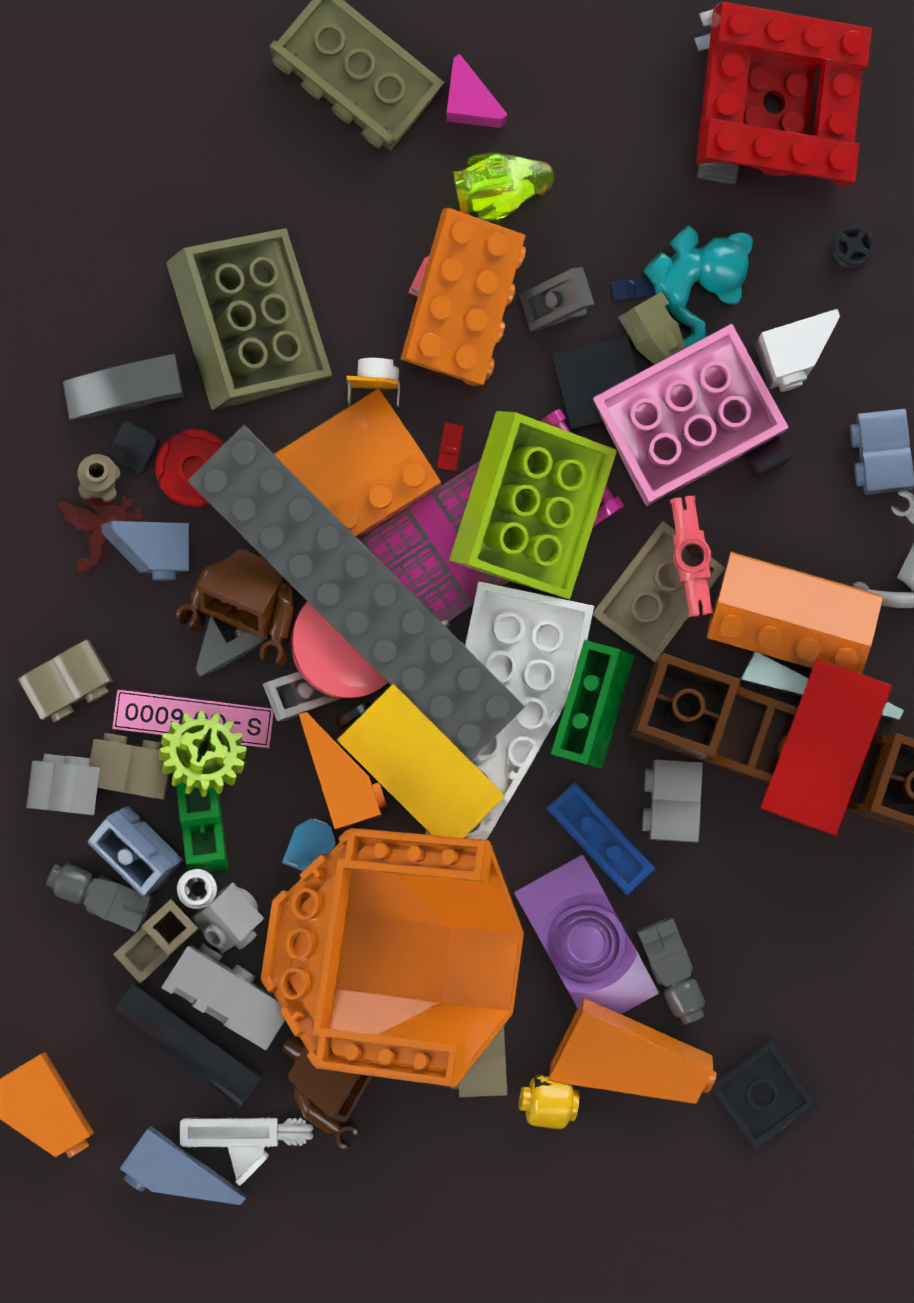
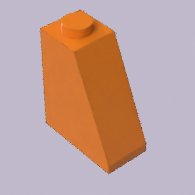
(42, 1108)

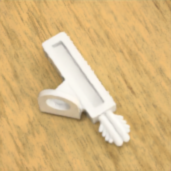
(243, 1138)

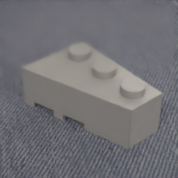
(226, 994)

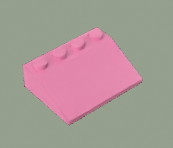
(689, 415)

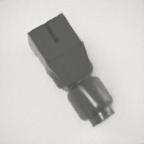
(101, 896)
(672, 968)

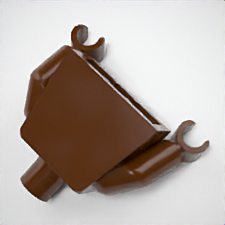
(244, 594)
(324, 1094)

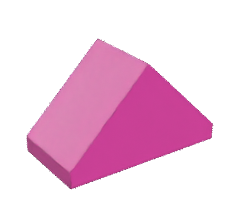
(470, 99)

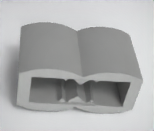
(63, 784)
(674, 801)

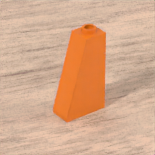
(629, 1057)

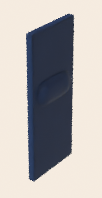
(632, 288)

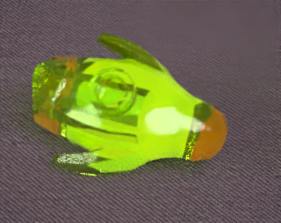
(500, 183)

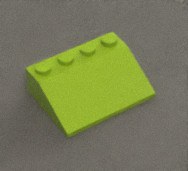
(533, 504)

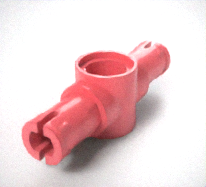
(688, 535)

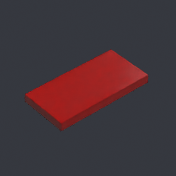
(826, 747)

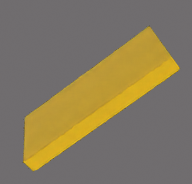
(420, 766)

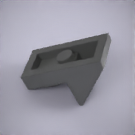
(557, 299)
(218, 653)

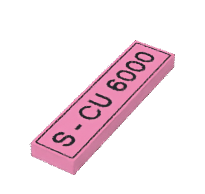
(155, 712)

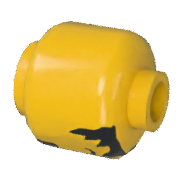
(549, 1103)

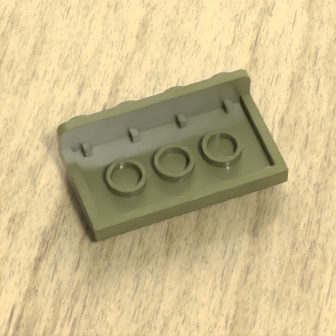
(356, 70)

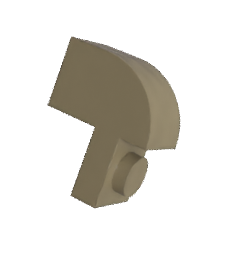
(156, 941)

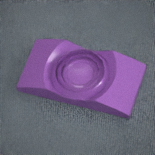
(585, 938)

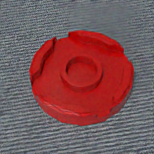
(180, 460)

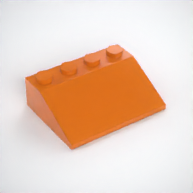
(362, 465)

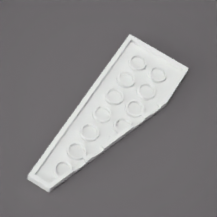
(533, 651)

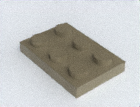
(648, 599)

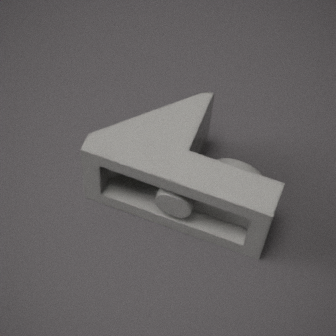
(294, 696)

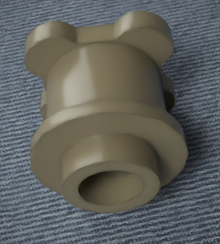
(99, 487)

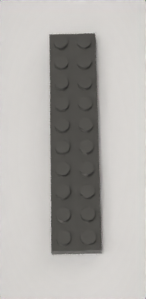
(355, 592)

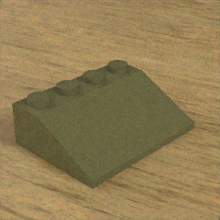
(248, 317)

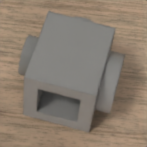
(229, 919)

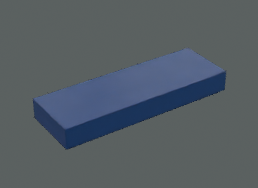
(600, 838)

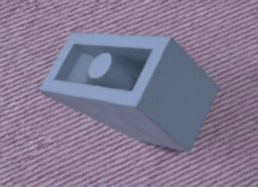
(152, 546)

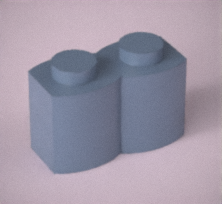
(883, 452)

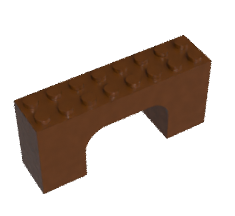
(744, 732)

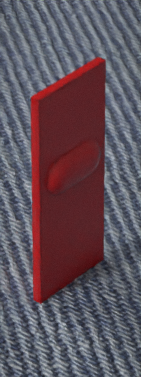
(450, 446)

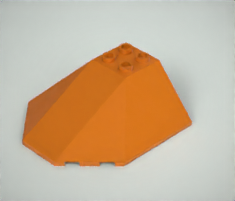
(396, 955)

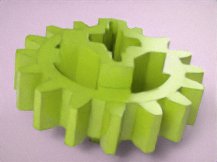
(189, 740)

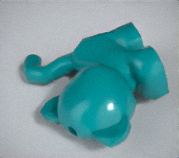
(717, 266)

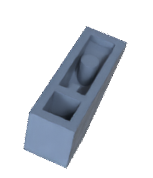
(171, 1170)

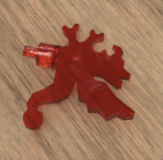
(84, 519)

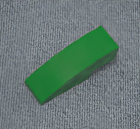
(202, 828)

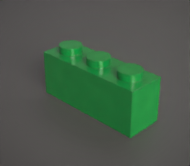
(593, 704)

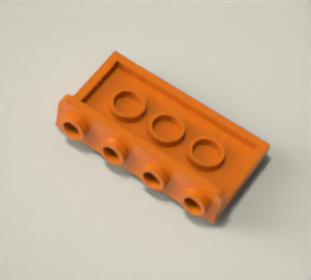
(464, 297)

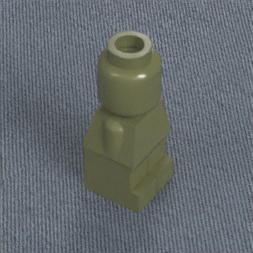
(653, 329)

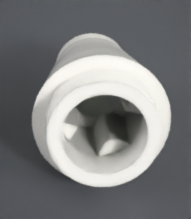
(186, 893)

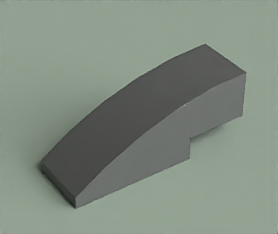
(123, 387)

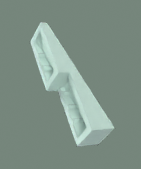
(773, 676)

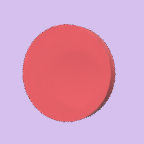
(329, 659)

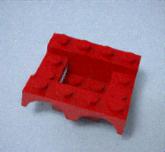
(777, 54)

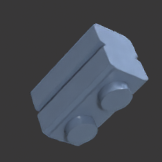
(135, 851)

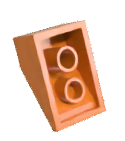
(344, 784)

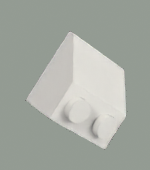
(793, 349)

